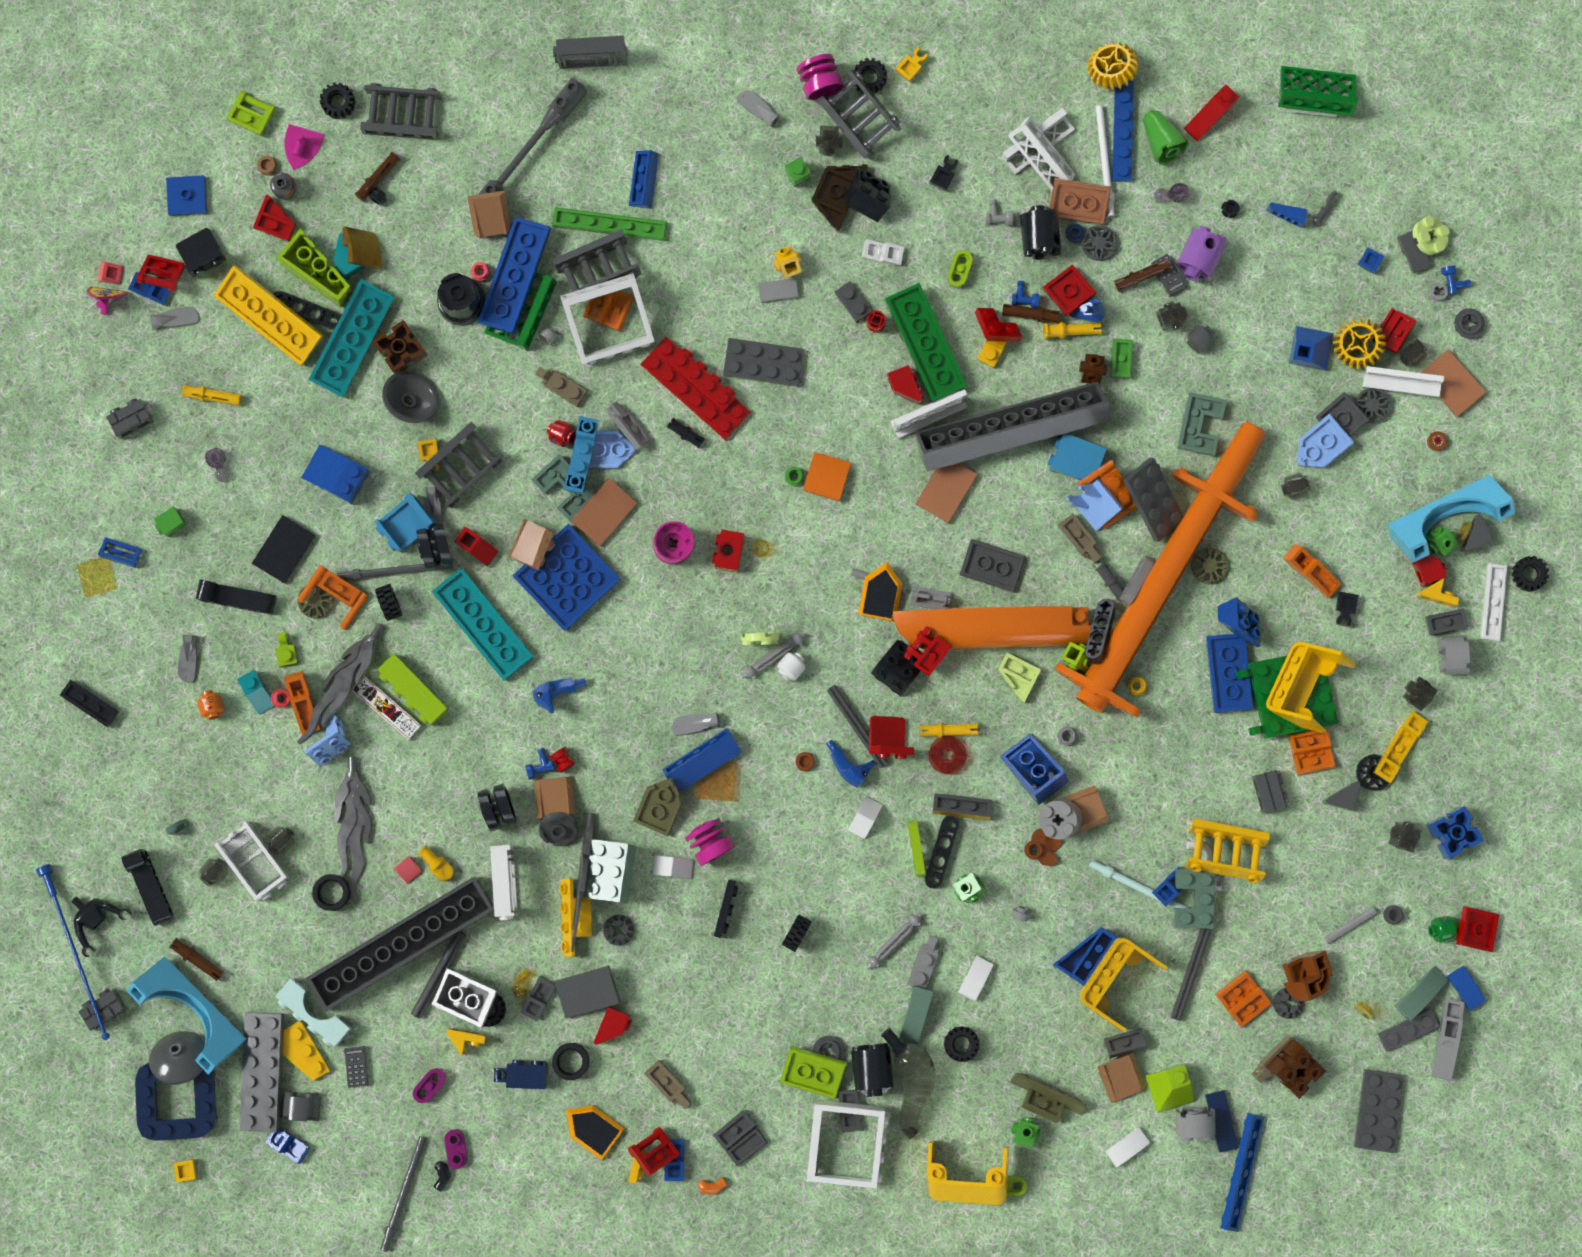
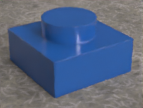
(1370, 260)

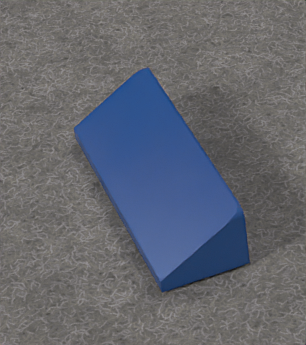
(643, 179)

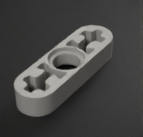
(1136, 580)

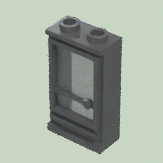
(590, 52)

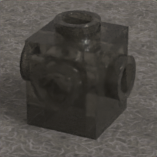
(831, 134)
(1167, 320)
(1419, 693)
(1404, 836)

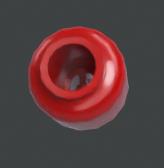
(561, 433)

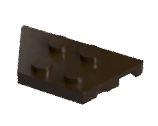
(832, 191)

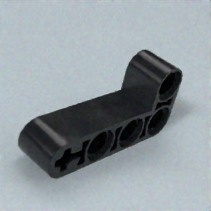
(235, 597)
(148, 886)

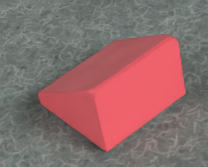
(110, 273)
(408, 869)

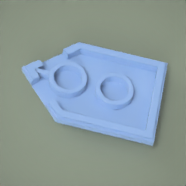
(1322, 443)
(610, 450)

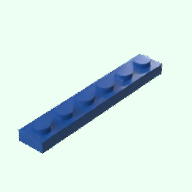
(1123, 133)
(1242, 1172)

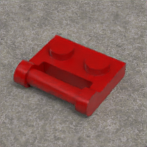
(163, 268)
(658, 1156)

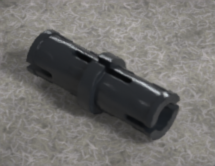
(685, 432)

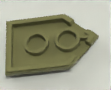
(659, 807)

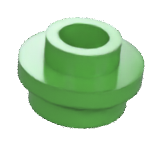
(799, 472)

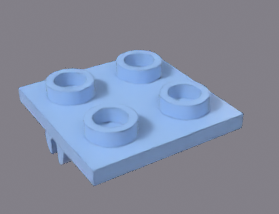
(1095, 504)
(331, 744)

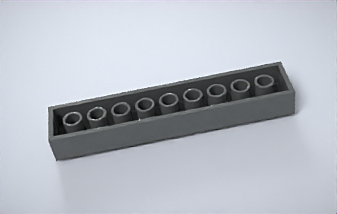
(1012, 426)
(400, 944)

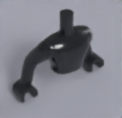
(91, 916)

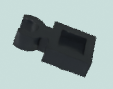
(943, 176)
(1346, 605)

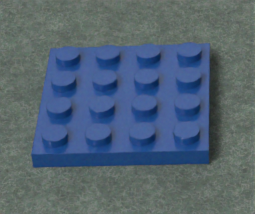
(569, 579)

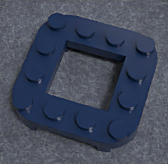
(173, 1129)

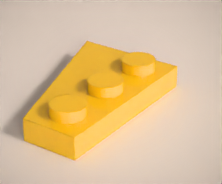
(303, 1052)

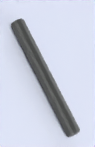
(854, 721)
(438, 974)
(1190, 974)

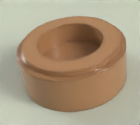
(267, 165)

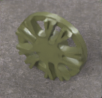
(1209, 565)
(316, 601)

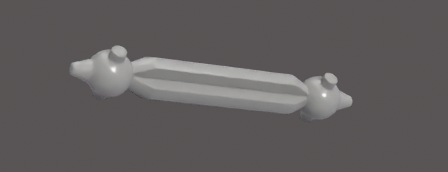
(773, 655)
(891, 944)

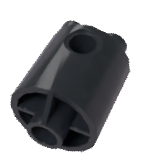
(1040, 232)
(872, 1069)

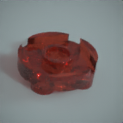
(947, 766)

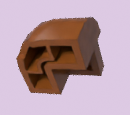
(1308, 975)

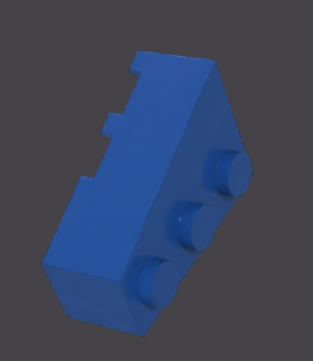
(1085, 957)

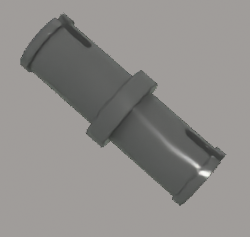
(1110, 580)

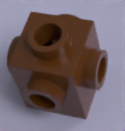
(1092, 368)

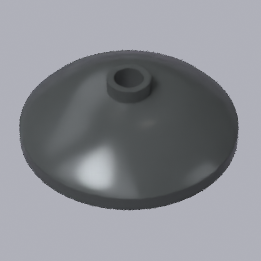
(412, 389)
(177, 1066)

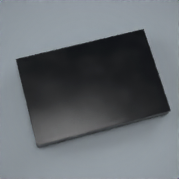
(283, 549)

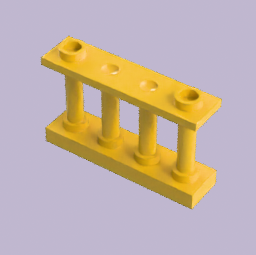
(1238, 836)

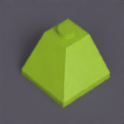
(1170, 1087)

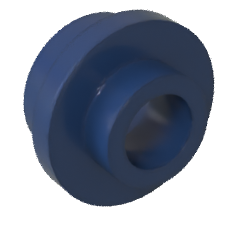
(1072, 238)

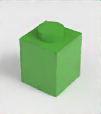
(797, 171)
(169, 522)

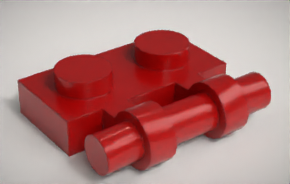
(932, 655)

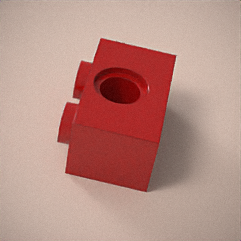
(732, 561)

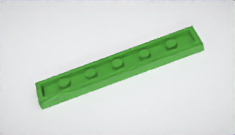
(609, 223)

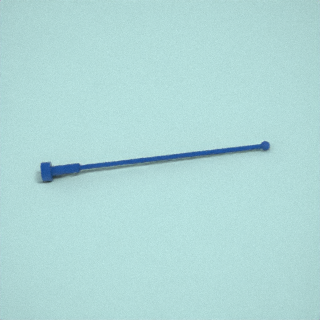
(45, 871)

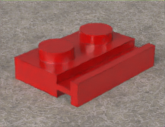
(1396, 330)

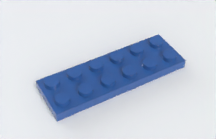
(514, 275)

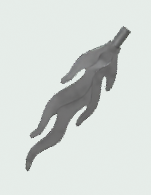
(357, 657)
(355, 817)
(586, 846)

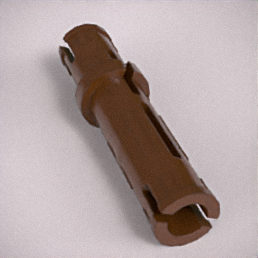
(362, 193)
(1141, 275)
(1031, 313)
(196, 959)

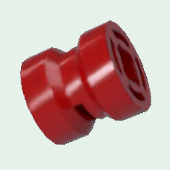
(876, 325)
(562, 759)

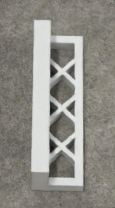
(1044, 127)
(1045, 149)
(1402, 381)

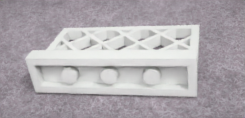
(929, 414)

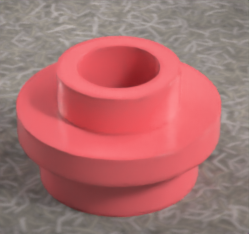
(480, 265)
(285, 698)

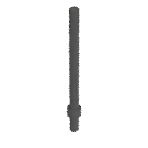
(358, 574)
(390, 1230)

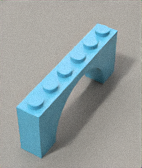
(1481, 496)
(166, 981)

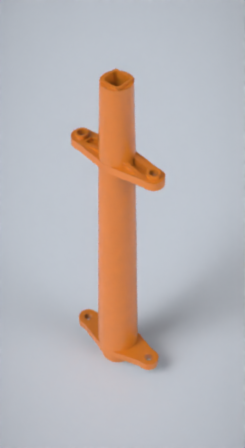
(1124, 641)

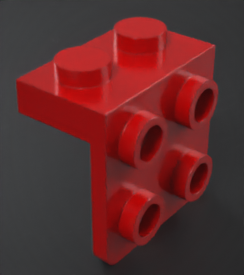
(888, 737)

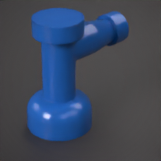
(1453, 285)
(1021, 299)
(545, 765)

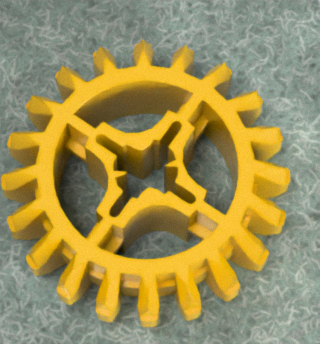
(1109, 61)
(1367, 338)

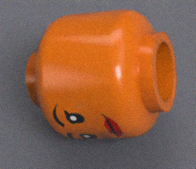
(210, 705)

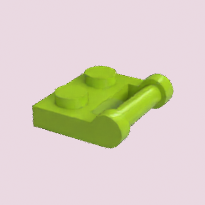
(248, 118)

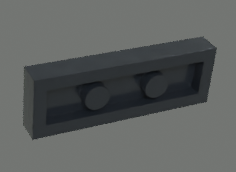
(89, 703)
(726, 909)

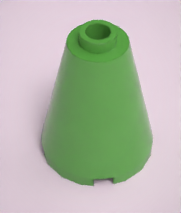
(1163, 138)

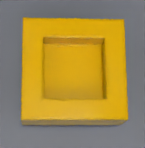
(185, 1170)

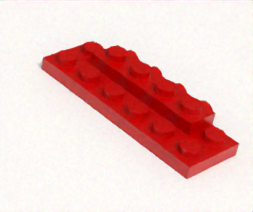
(696, 387)

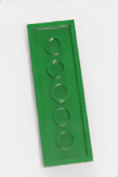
(925, 342)

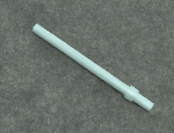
(1108, 872)

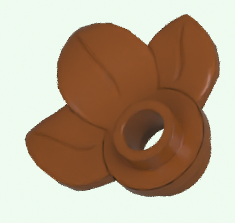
(1045, 848)

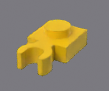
(910, 66)
(427, 450)

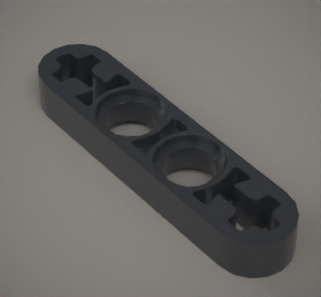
(307, 308)
(1103, 631)
(938, 851)

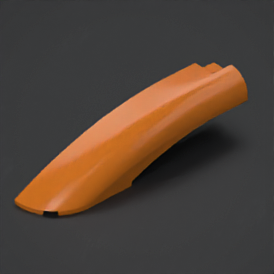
(998, 626)

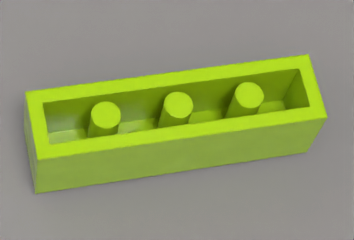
(409, 686)

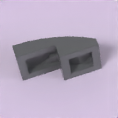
(1416, 258)
(538, 998)
(849, 1122)

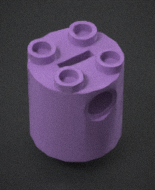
(1201, 254)

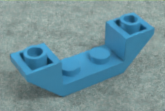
(581, 454)

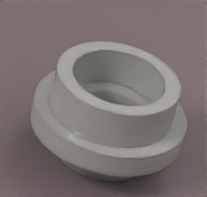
(1073, 736)
(1021, 913)

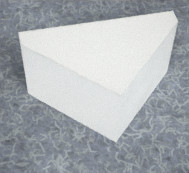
(865, 817)
(673, 866)

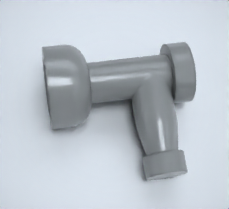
(992, 217)

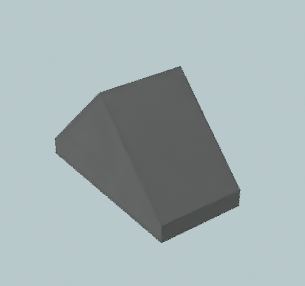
(1477, 535)
(1345, 798)

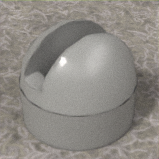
(548, 336)

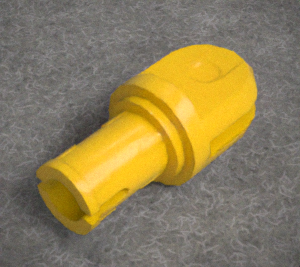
(437, 865)

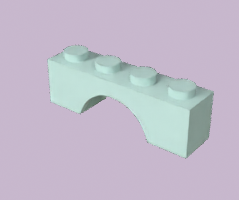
(294, 996)

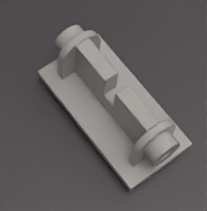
(930, 598)

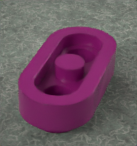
(428, 1084)
(457, 1148)

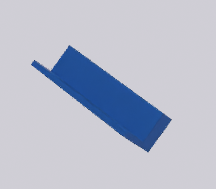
(702, 760)

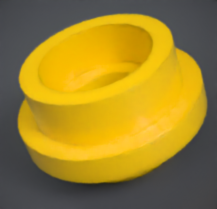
(1143, 685)

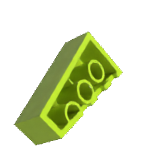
(314, 269)

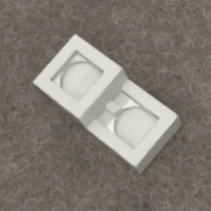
(883, 253)
(975, 978)
(1127, 1147)

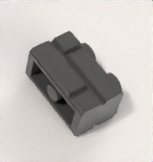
(129, 418)
(1270, 791)
(108, 1005)

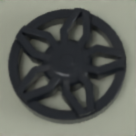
(1370, 773)

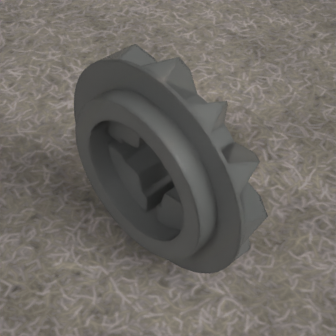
(1475, 317)
(620, 939)
(1281, 1009)
(824, 1042)

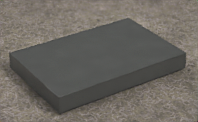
(992, 565)
(587, 991)

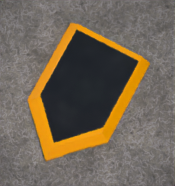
(880, 593)
(593, 1129)

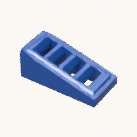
(1288, 213)

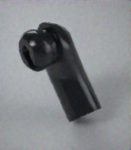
(443, 1174)

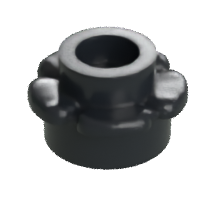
(377, 196)
(1230, 204)

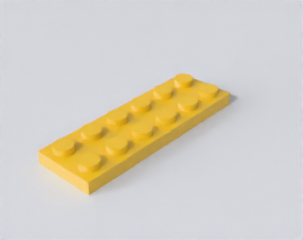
(268, 315)

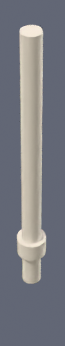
(1104, 157)

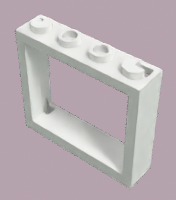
(599, 290)
(851, 1108)

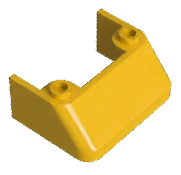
(1298, 679)
(1119, 953)
(989, 1193)

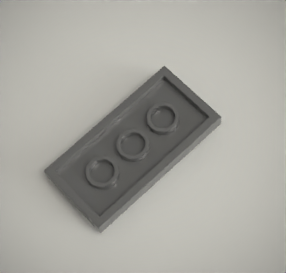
(763, 362)
(1153, 499)
(1378, 1111)

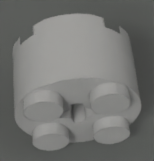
(1454, 655)
(1065, 809)
(1195, 1123)

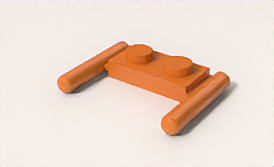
(1114, 483)
(339, 589)

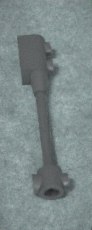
(558, 109)

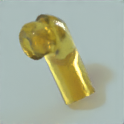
(518, 983)

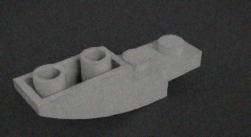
(1448, 1039)

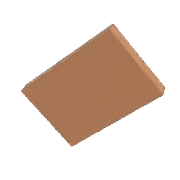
(1080, 200)
(1459, 387)
(946, 490)
(603, 512)

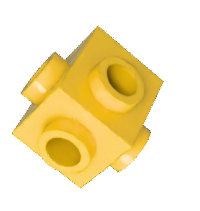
(787, 262)

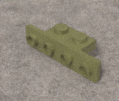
(1045, 1100)

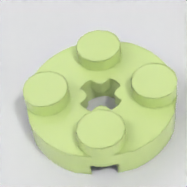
(1437, 229)
(765, 637)

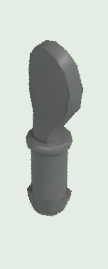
(1324, 210)

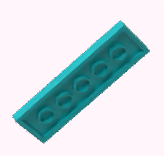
(351, 338)
(482, 624)

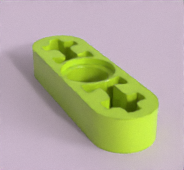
(916, 848)

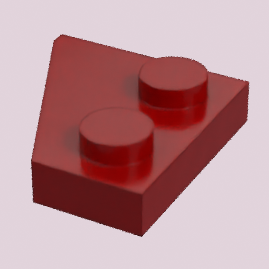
(274, 220)

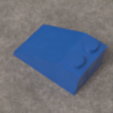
(335, 474)
(1035, 769)

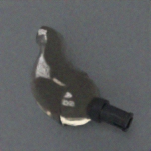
(917, 1078)

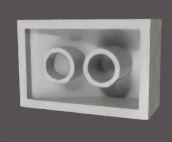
(464, 997)

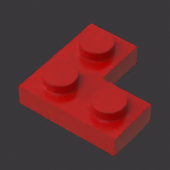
(994, 329)

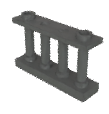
(841, 118)
(409, 129)
(592, 250)
(441, 459)

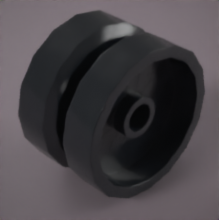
(433, 547)
(497, 807)

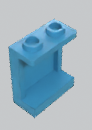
(1076, 457)
(403, 521)

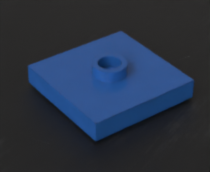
(186, 195)

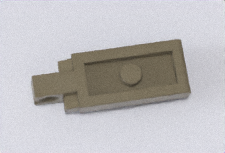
(562, 386)
(1080, 538)
(1261, 1071)
(667, 1084)

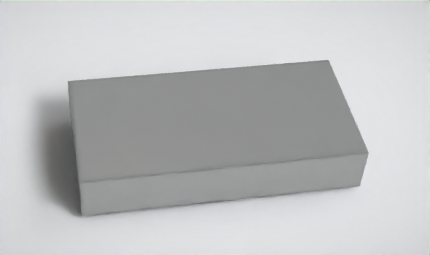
(778, 290)

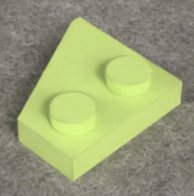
(1018, 675)

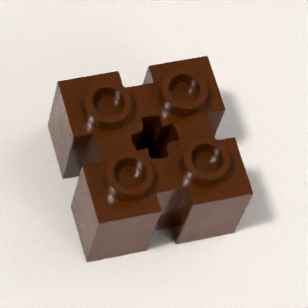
(388, 347)
(1295, 1068)

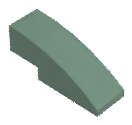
(1421, 994)
(915, 1015)

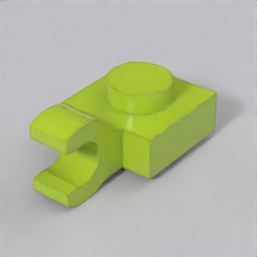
(286, 653)

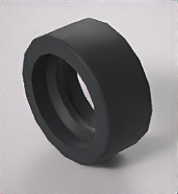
(317, 897)
(585, 1061)

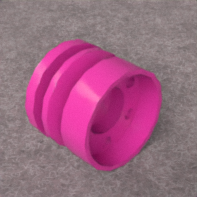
(819, 76)
(676, 532)
(709, 841)

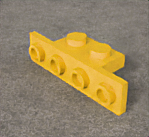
(567, 909)

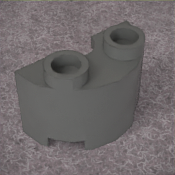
(300, 1107)

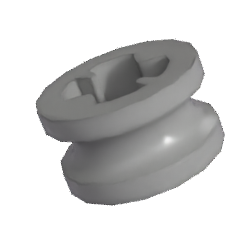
(1439, 286)

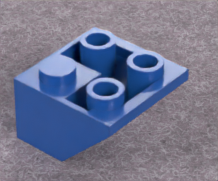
(1311, 348)
(1240, 620)

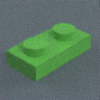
(1121, 358)

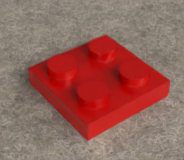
(1069, 290)
(1477, 929)

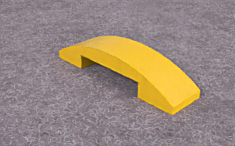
(1400, 746)

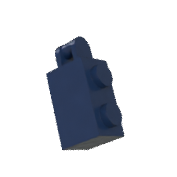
(523, 1075)

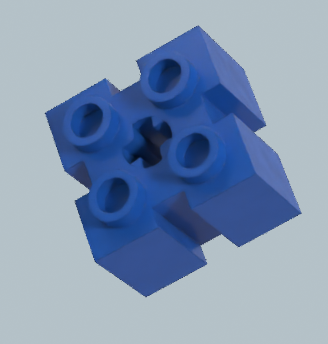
(1466, 836)

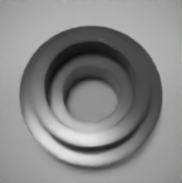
(1399, 914)

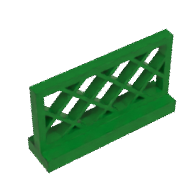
(1316, 100)
(533, 317)

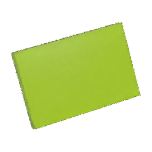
(813, 1072)

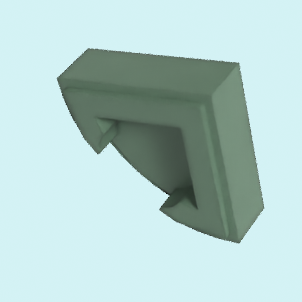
(177, 827)

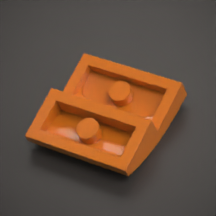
(609, 309)
(826, 476)
(1311, 752)
(1243, 999)

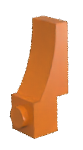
(1312, 570)
(300, 699)

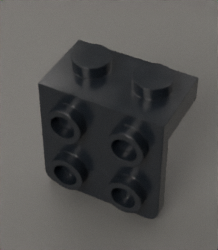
(200, 252)
(895, 669)

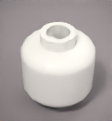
(791, 666)

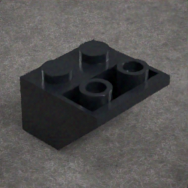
(868, 195)

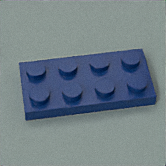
(1226, 657)

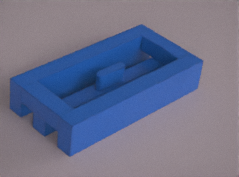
(135, 558)

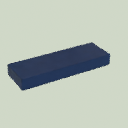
(1225, 1132)

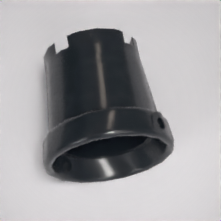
(460, 299)

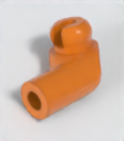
(711, 1189)

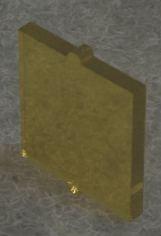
(96, 576)

